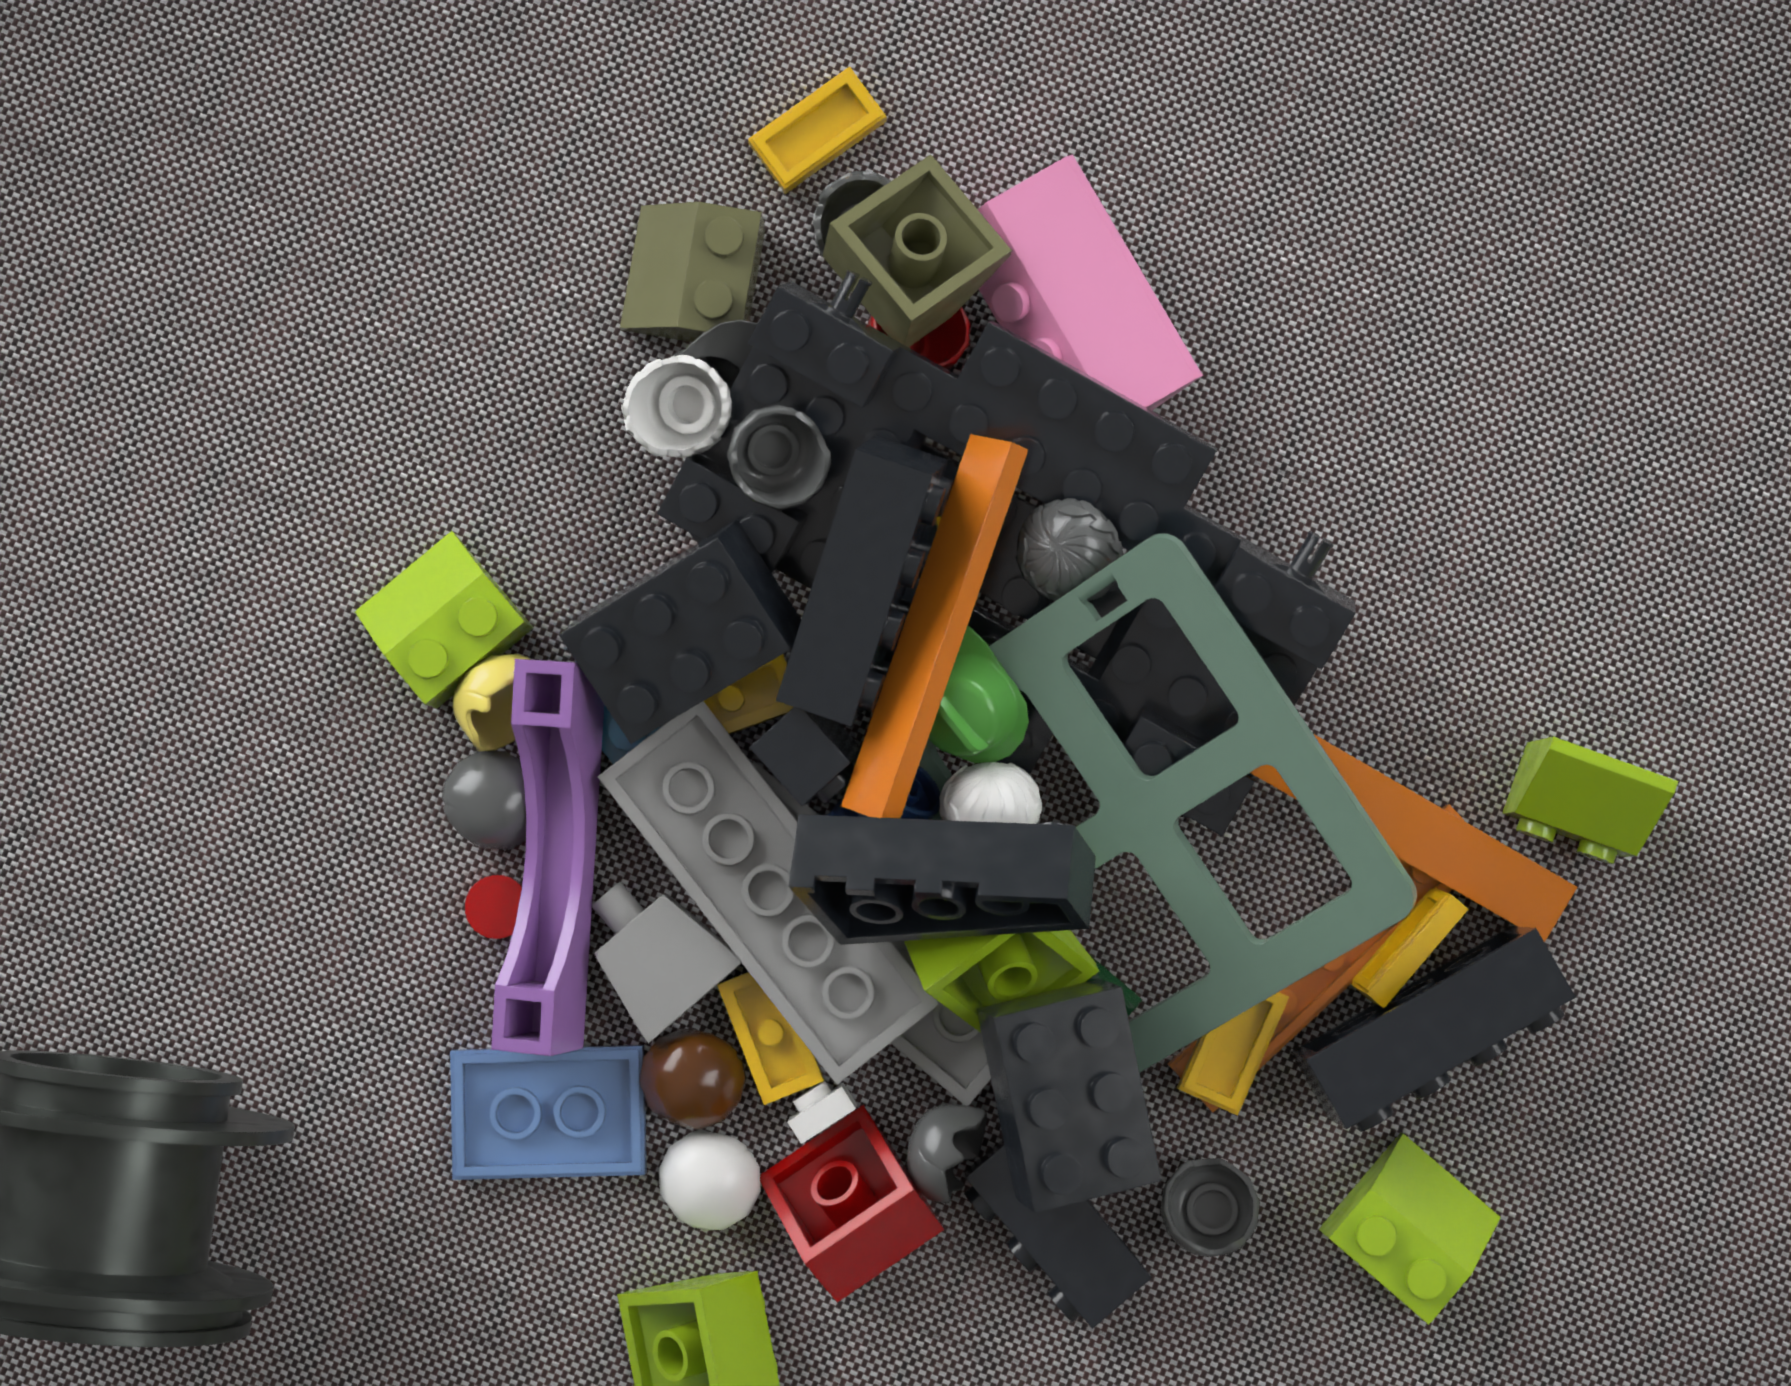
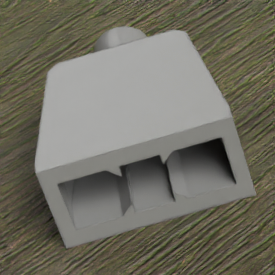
(659, 958)

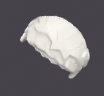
(677, 407)
(991, 795)

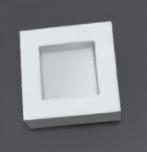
(820, 1109)

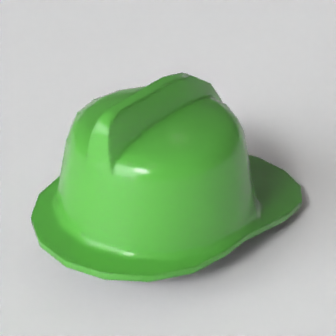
(981, 707)

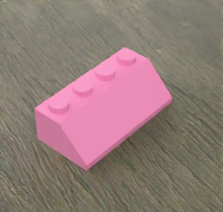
(1080, 288)

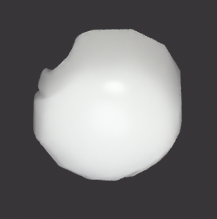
(709, 1180)

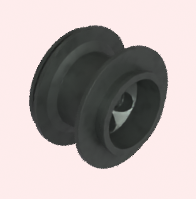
(116, 1201)

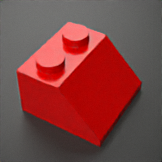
(849, 1204)

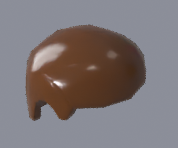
(692, 1078)

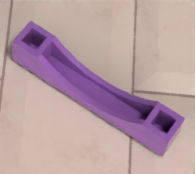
(546, 965)

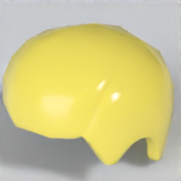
(485, 702)

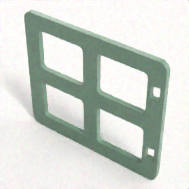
(1143, 810)

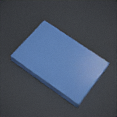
(547, 1113)

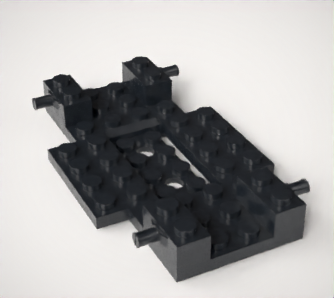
(1081, 447)

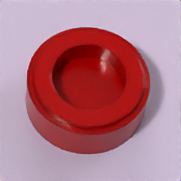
(493, 906)

